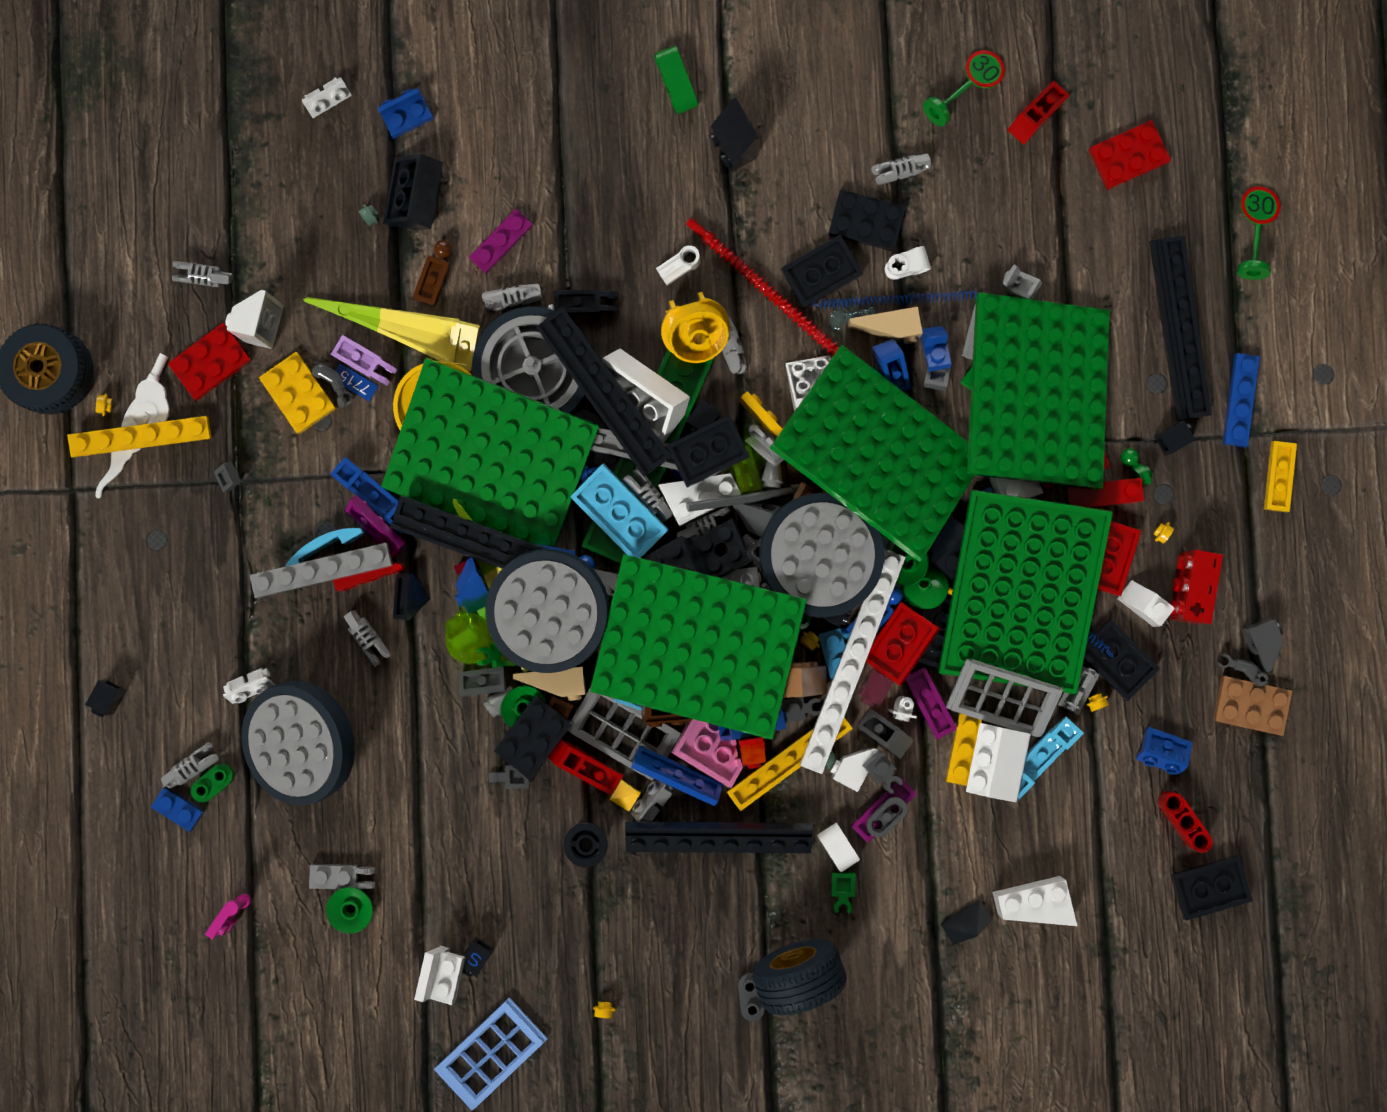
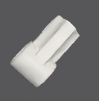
(676, 266)

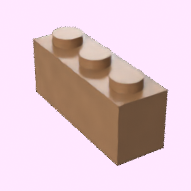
(806, 680)

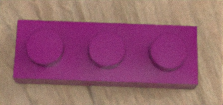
(500, 241)
(374, 525)
(930, 703)
(902, 791)

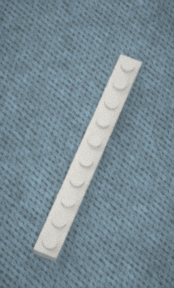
(851, 666)

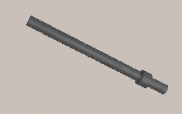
(745, 498)

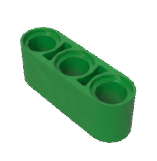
(676, 80)

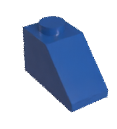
(892, 364)
(471, 588)

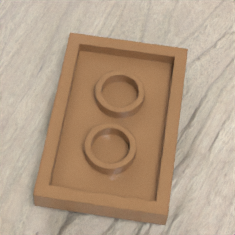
(1252, 706)

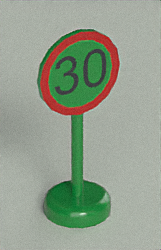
(982, 69)
(1259, 207)

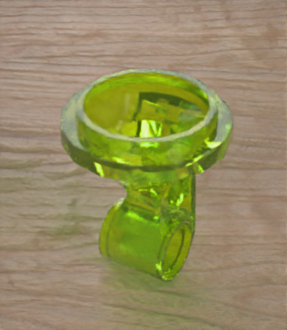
(465, 635)

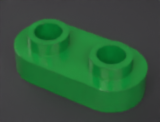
(211, 782)

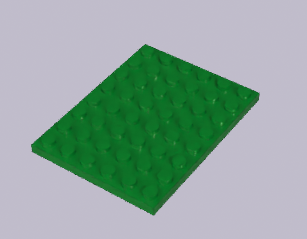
(1038, 392)
(491, 451)
(877, 452)
(1025, 588)
(698, 646)

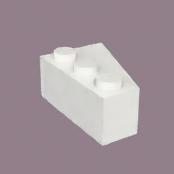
(678, 495)
(1037, 902)

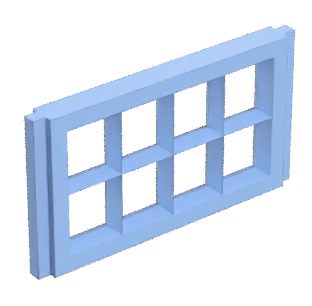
(458, 1084)

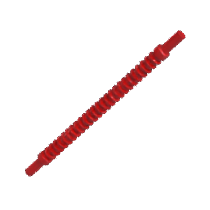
(708, 238)

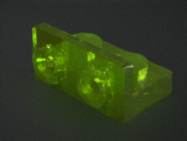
(747, 474)

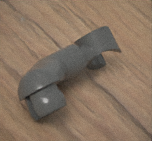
(333, 377)
(1252, 671)

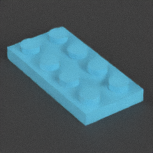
(619, 512)

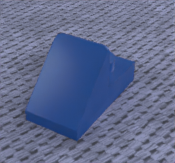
(935, 348)

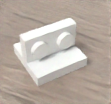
(440, 976)

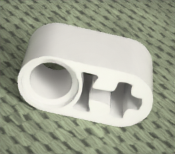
(838, 847)

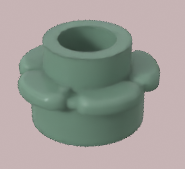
(369, 214)

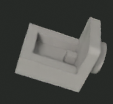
(1020, 283)

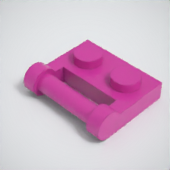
(226, 918)

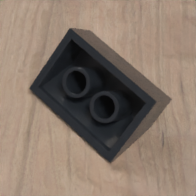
(413, 192)

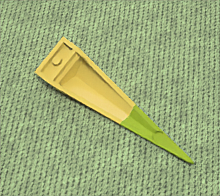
(433, 335)

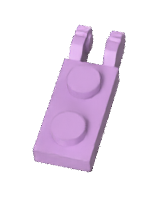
(361, 359)

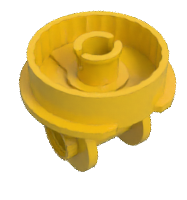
(700, 317)

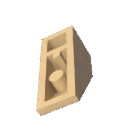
(896, 325)
(563, 683)

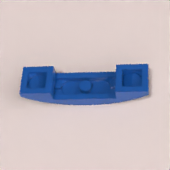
(366, 489)

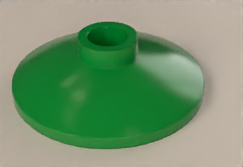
(911, 574)
(930, 596)
(510, 702)
(345, 920)

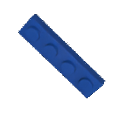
(1241, 400)
(677, 775)

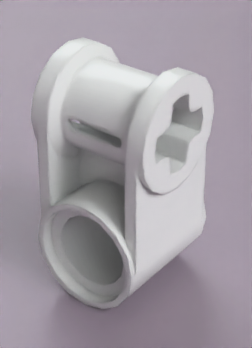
(911, 263)

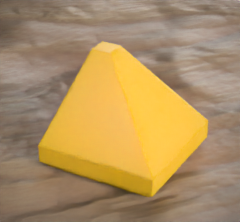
(625, 795)

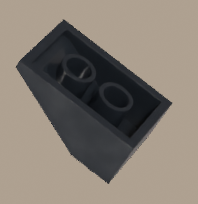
(734, 136)
(946, 548)

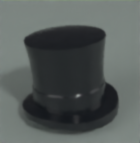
(585, 844)

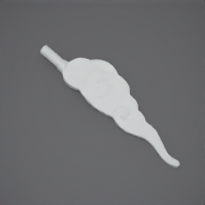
(148, 407)

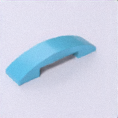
(346, 536)
(1046, 750)

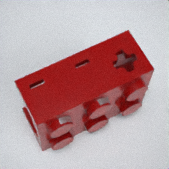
(1193, 584)

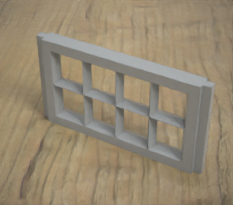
(963, 684)
(585, 709)

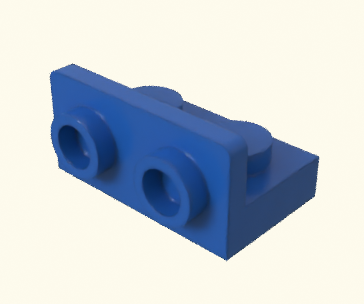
(405, 112)
(1165, 751)

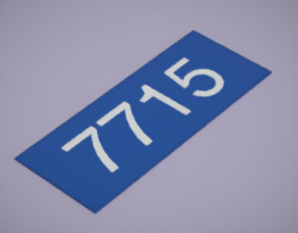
(356, 383)

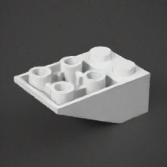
(803, 375)

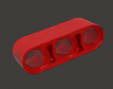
(1194, 826)

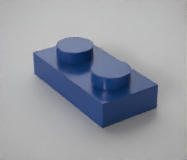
(177, 809)

